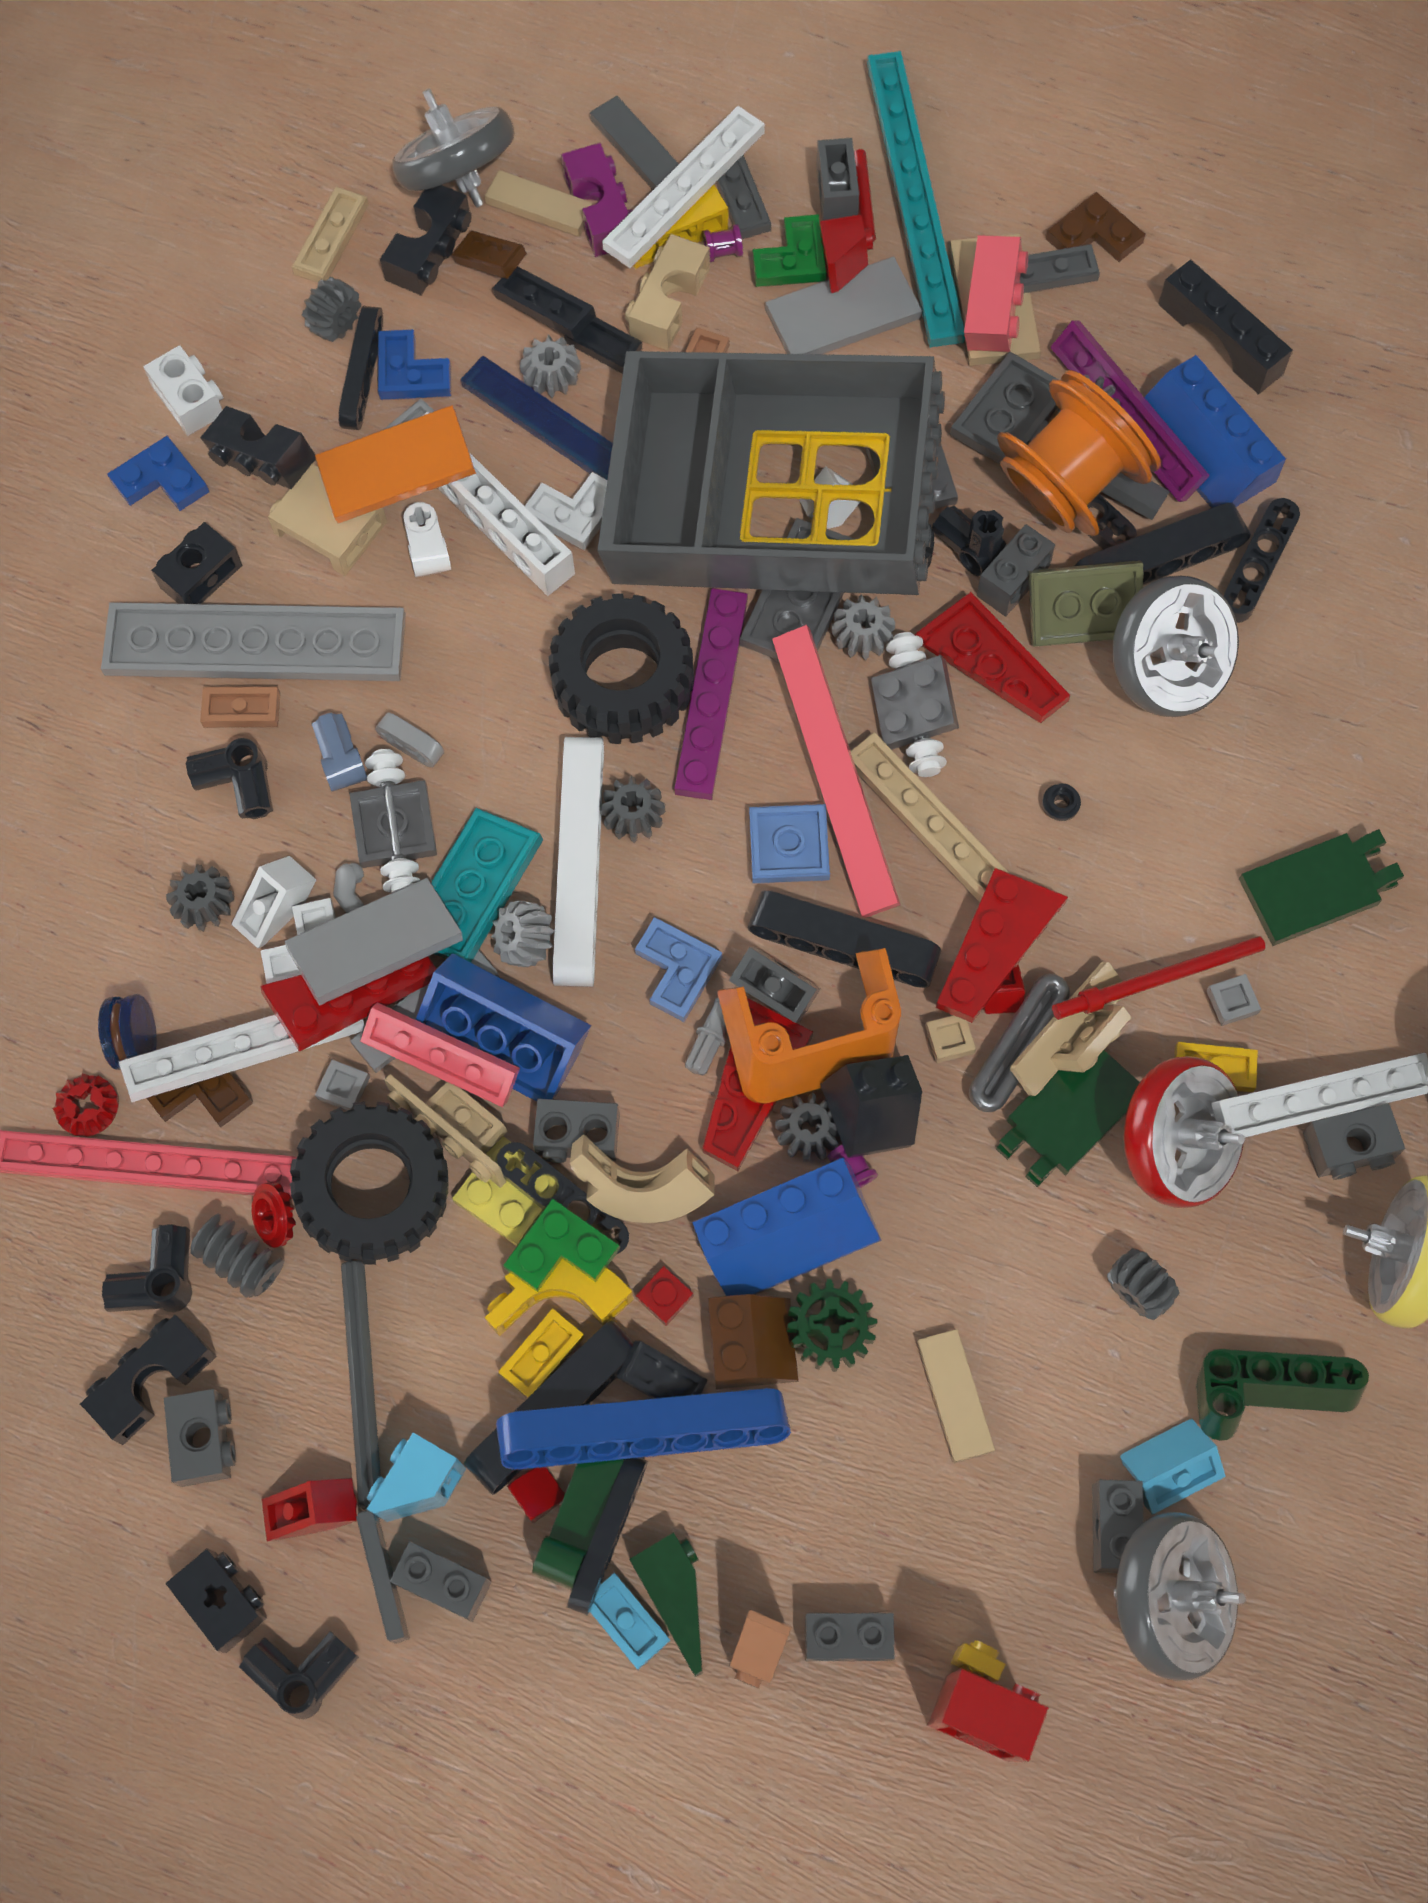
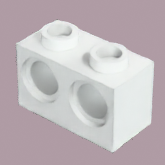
(182, 391)

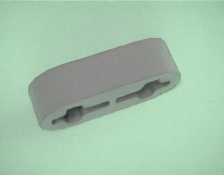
(409, 740)

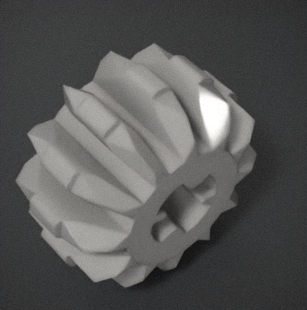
(550, 366)
(875, 620)
(522, 934)

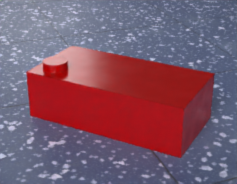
(989, 1715)

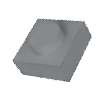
(1233, 1000)
(342, 1085)

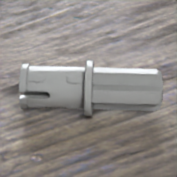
(708, 1041)

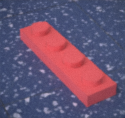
(439, 1054)

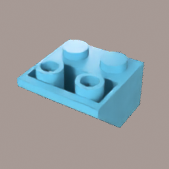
(417, 1482)

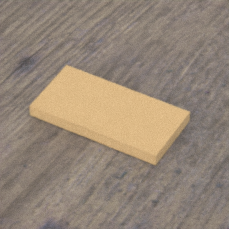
(1027, 343)

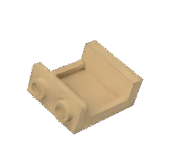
(310, 519)

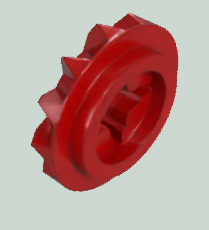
(91, 1120)
(268, 1202)

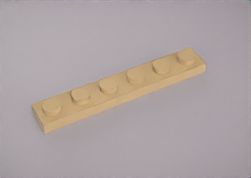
(925, 815)

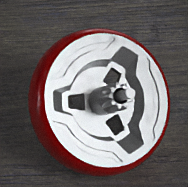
(1154, 1133)

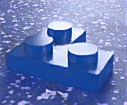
(404, 376)
(158, 467)

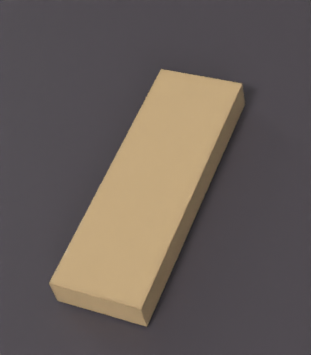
(537, 202)
(330, 235)
(955, 1396)

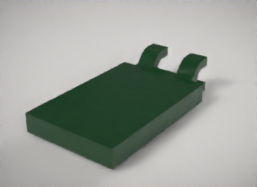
(1318, 886)
(1069, 1116)

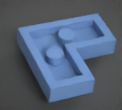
(687, 964)

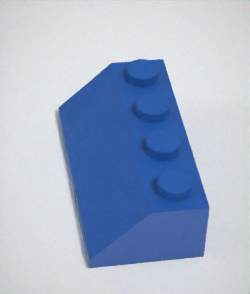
(1216, 434)
(504, 1023)
(787, 1230)

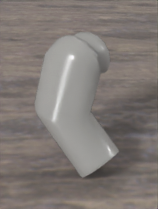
(345, 886)

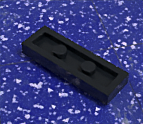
(545, 302)

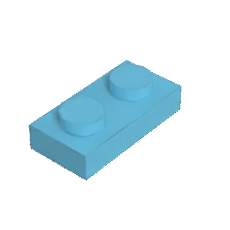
(627, 1622)

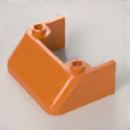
(775, 1071)

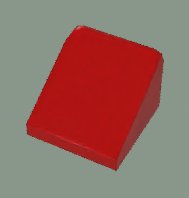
(1009, 995)
(536, 1493)

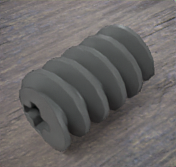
(233, 1258)

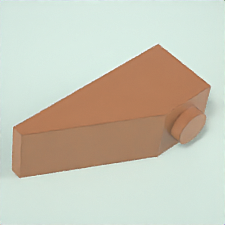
(759, 1649)

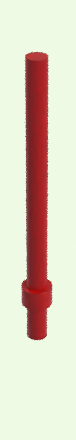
(1094, 998)

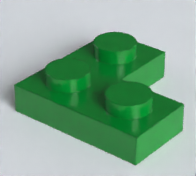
(797, 261)
(560, 1236)

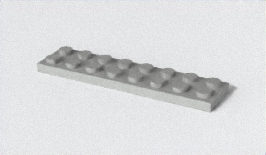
(254, 641)

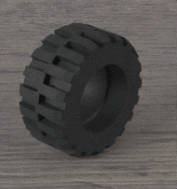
(613, 626)
(360, 1130)

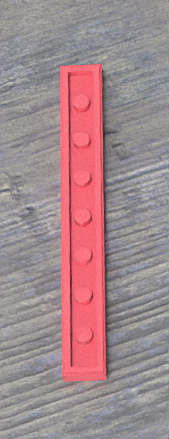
(836, 772)
(141, 1163)

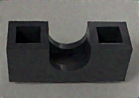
(416, 261)
(275, 457)
(118, 1400)

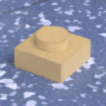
(950, 1038)

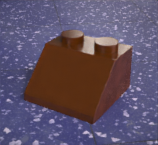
(751, 1341)

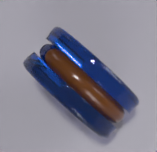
(126, 1028)

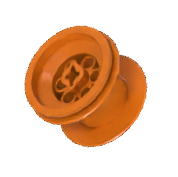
(1077, 454)

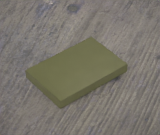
(1080, 601)

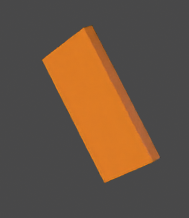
(395, 464)

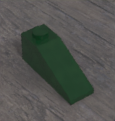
(672, 1586)

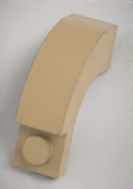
(642, 1195)

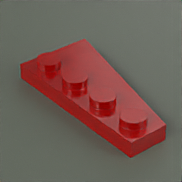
(989, 654)
(1000, 934)
(311, 1023)
(735, 1118)

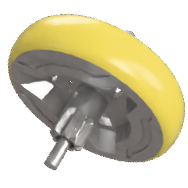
(1399, 1257)

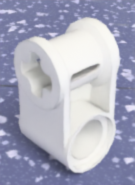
(426, 544)

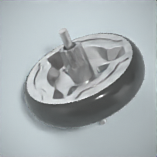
(453, 148)
(1149, 630)
(1152, 1583)

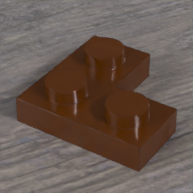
(1097, 222)
(219, 1095)

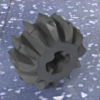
(331, 309)
(625, 796)
(209, 893)
(801, 1139)
(1143, 1284)

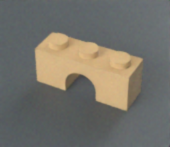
(677, 268)

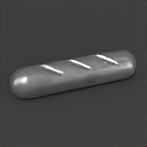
(995, 1080)

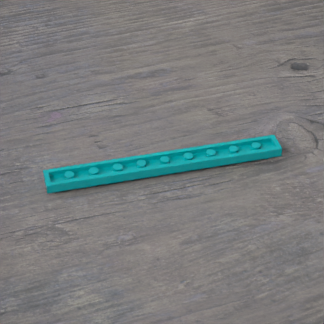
(915, 200)

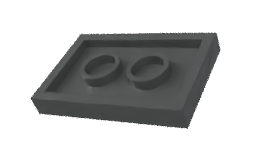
(1011, 402)

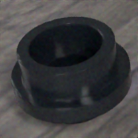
(1061, 792)

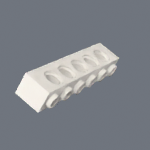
(512, 528)

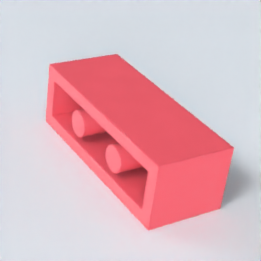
(995, 293)

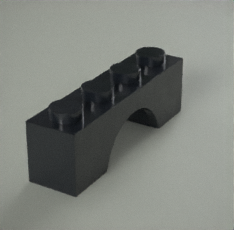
(1254, 349)

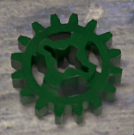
(813, 1325)

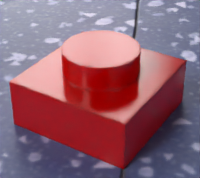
(664, 1296)

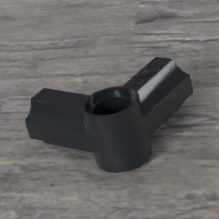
(974, 540)
(223, 767)
(143, 1289)
(280, 1676)

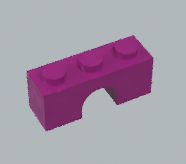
(591, 177)

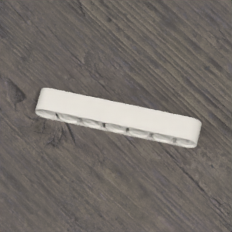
(578, 862)

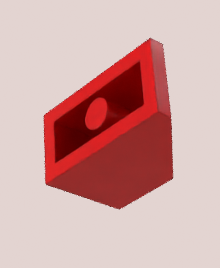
(845, 249)
(309, 1508)

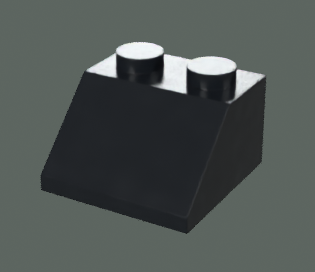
(875, 1105)

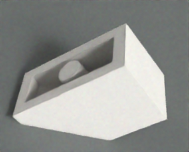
(271, 898)

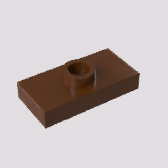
(489, 254)

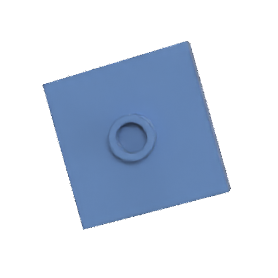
(789, 843)

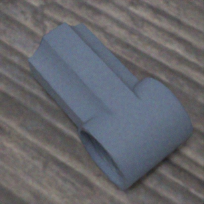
(340, 758)

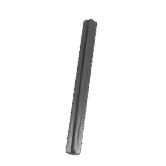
(360, 1378)

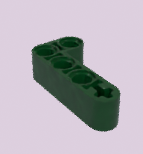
(1331, 1385)
(576, 1522)

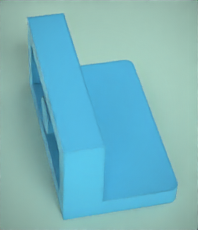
(1174, 1465)

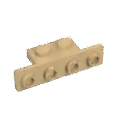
(1073, 1040)
(459, 1121)

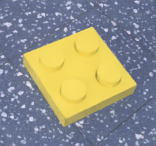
(504, 1208)

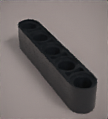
(1179, 543)
(841, 936)
(572, 1384)

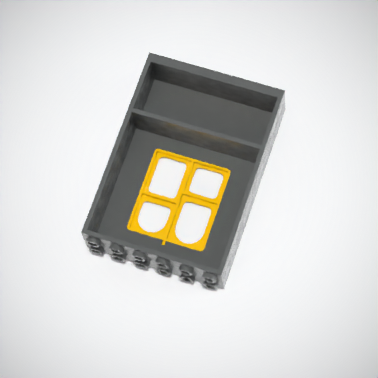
(691, 458)

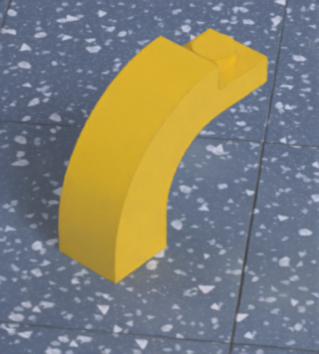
(601, 1298)

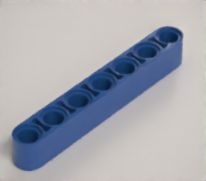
(642, 1428)

